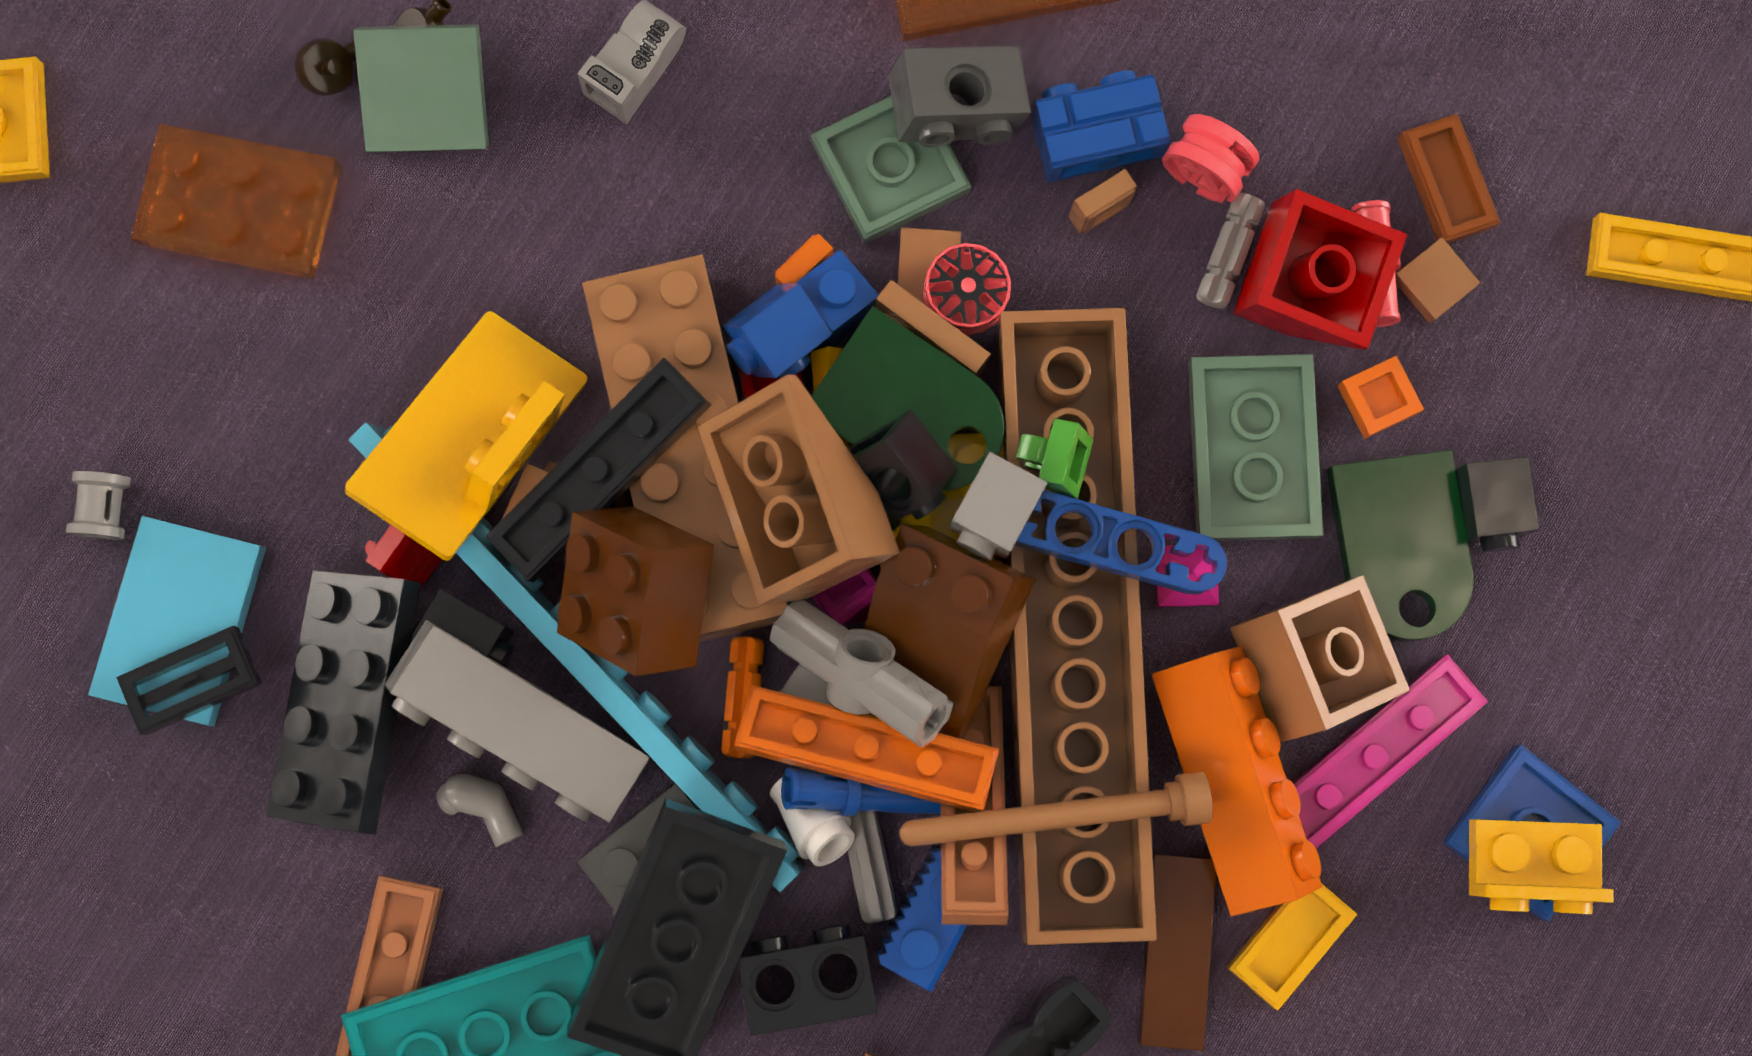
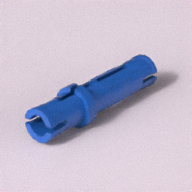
(819, 790)

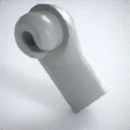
(481, 799)

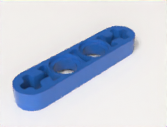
(1102, 551)

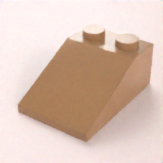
(794, 495)

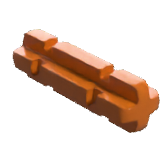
(746, 656)

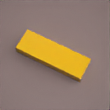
(1671, 256)

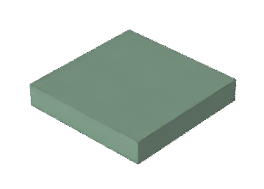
(421, 87)
(886, 179)

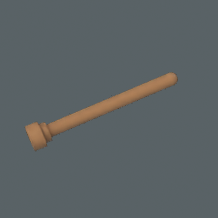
(1182, 800)

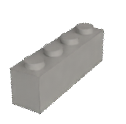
(516, 722)

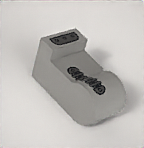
(632, 61)

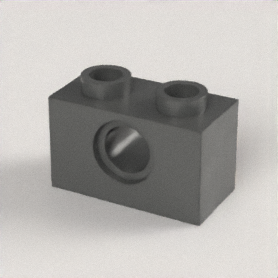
(984, 76)

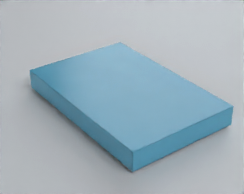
(173, 594)

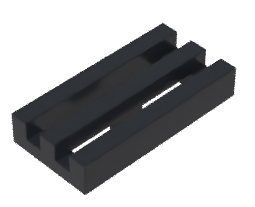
(239, 659)

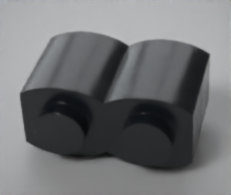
(1060, 1023)

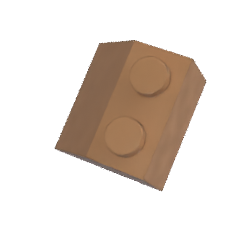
(1321, 659)

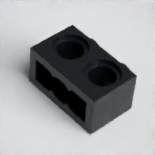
(904, 467)
(811, 998)

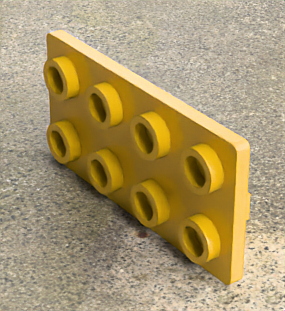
(466, 435)

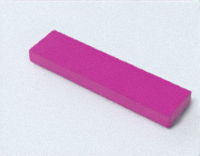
(1385, 748)

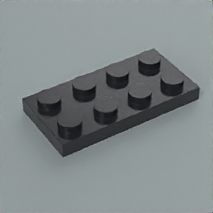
(337, 706)
(676, 935)

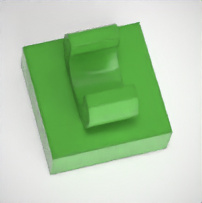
(1060, 458)

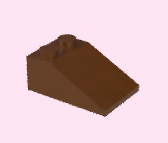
(947, 616)

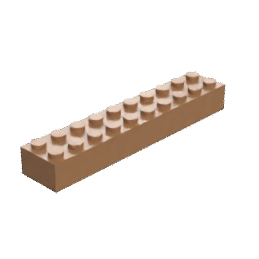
(1077, 640)

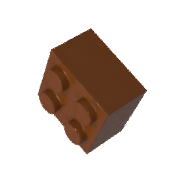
(634, 590)

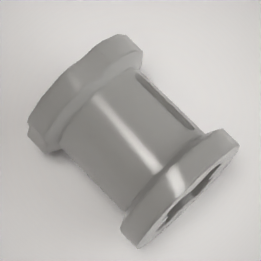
(98, 505)

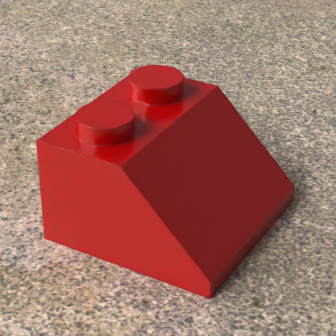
(1320, 272)

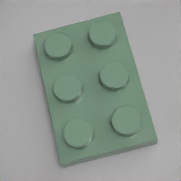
(1255, 447)

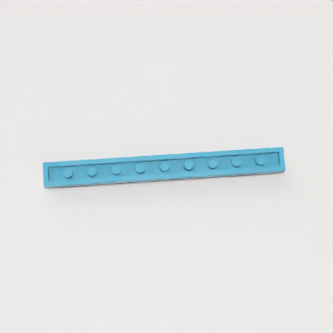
(637, 714)

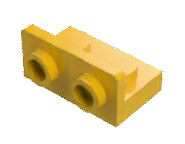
(1537, 862)

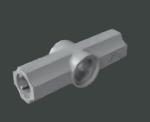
(861, 672)

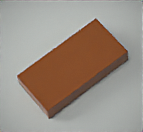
(1448, 179)

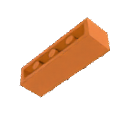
(1256, 810)

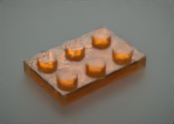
(236, 201)

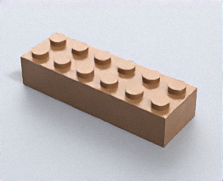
(674, 317)

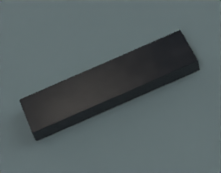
(598, 468)

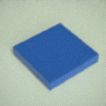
(1532, 792)

